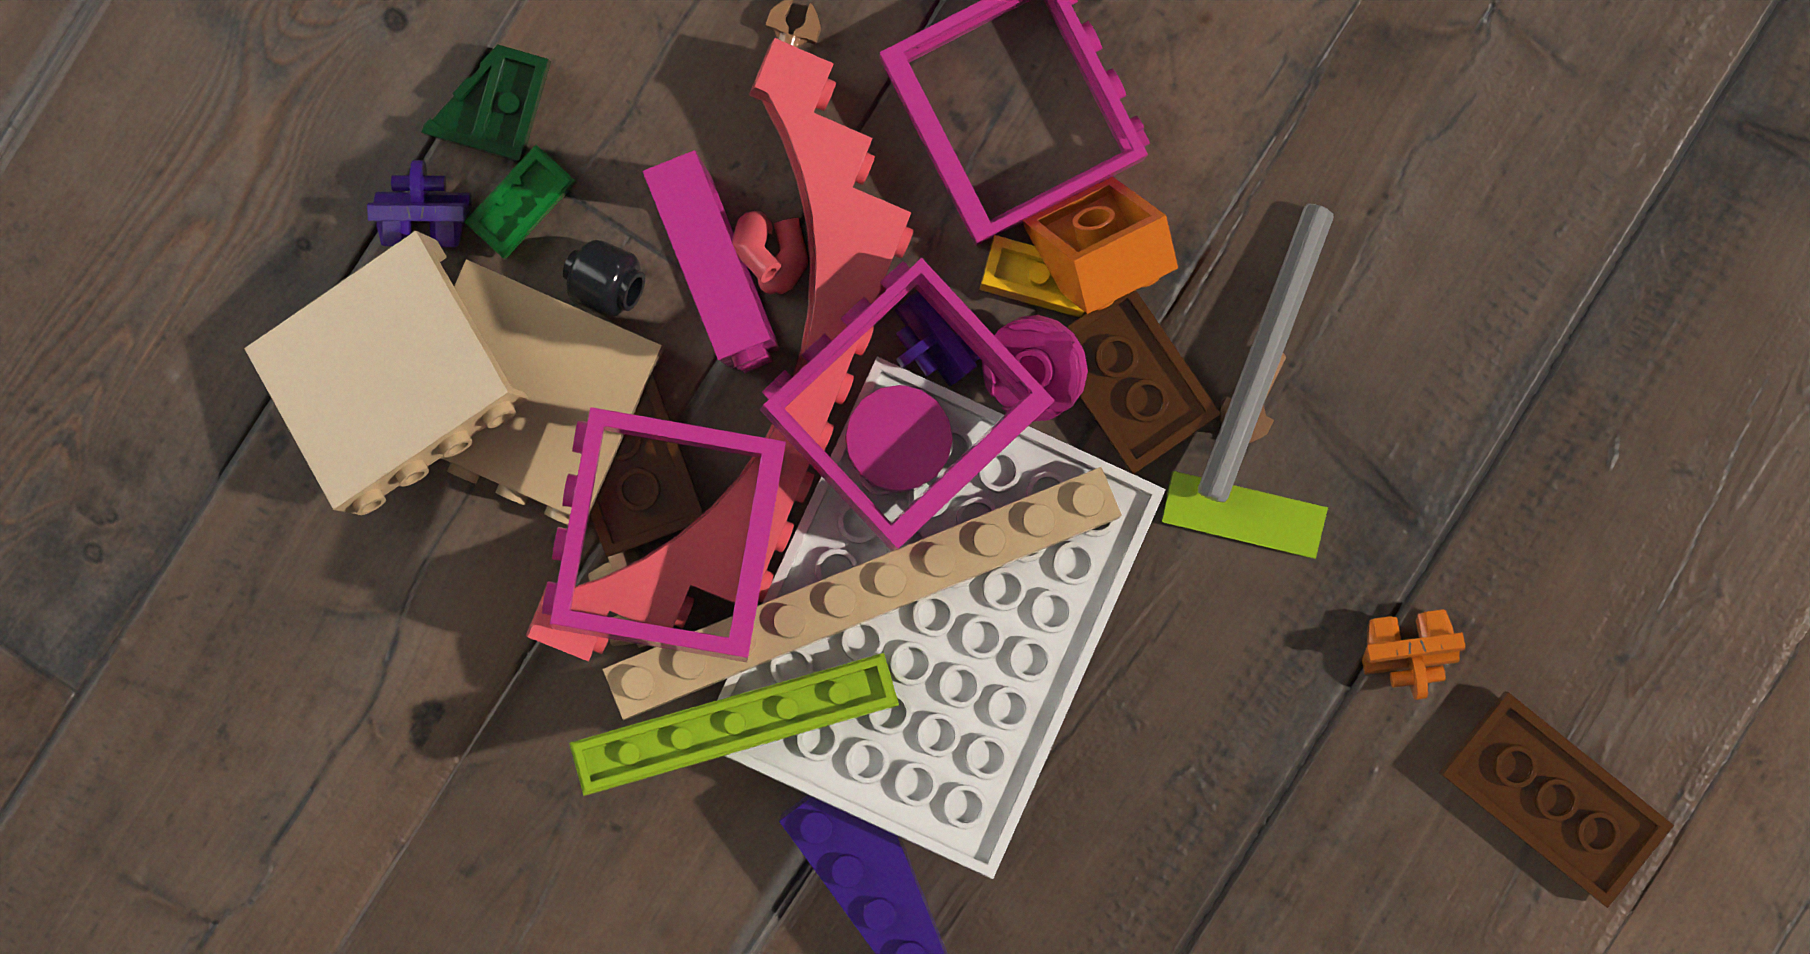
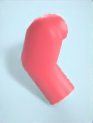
(749, 244)
(791, 256)

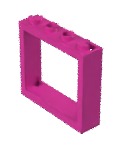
(1103, 84)
(710, 263)
(859, 319)
(570, 541)

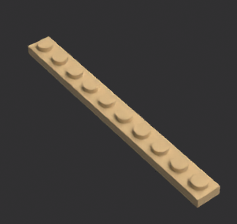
(873, 589)

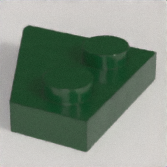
(495, 105)

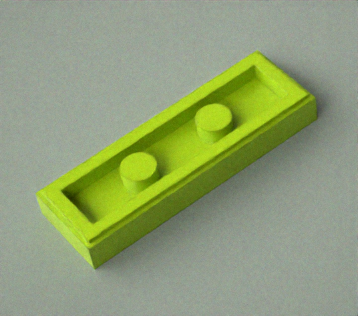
(1246, 516)

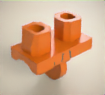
(1435, 646)

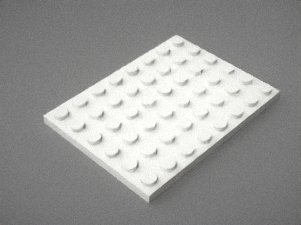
(973, 667)

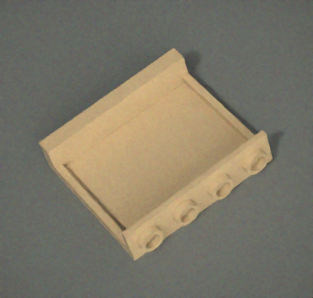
(564, 367)
(383, 376)

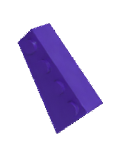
(866, 876)

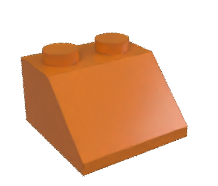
(1103, 244)

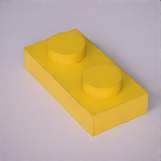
(1020, 274)

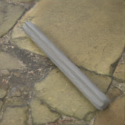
(1265, 353)

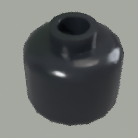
(604, 278)

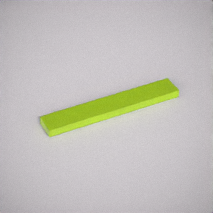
(733, 724)

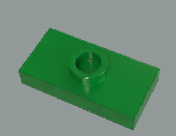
(520, 202)

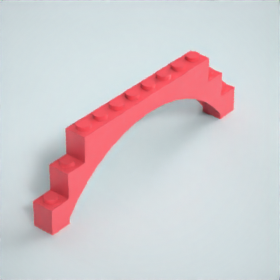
(849, 254)

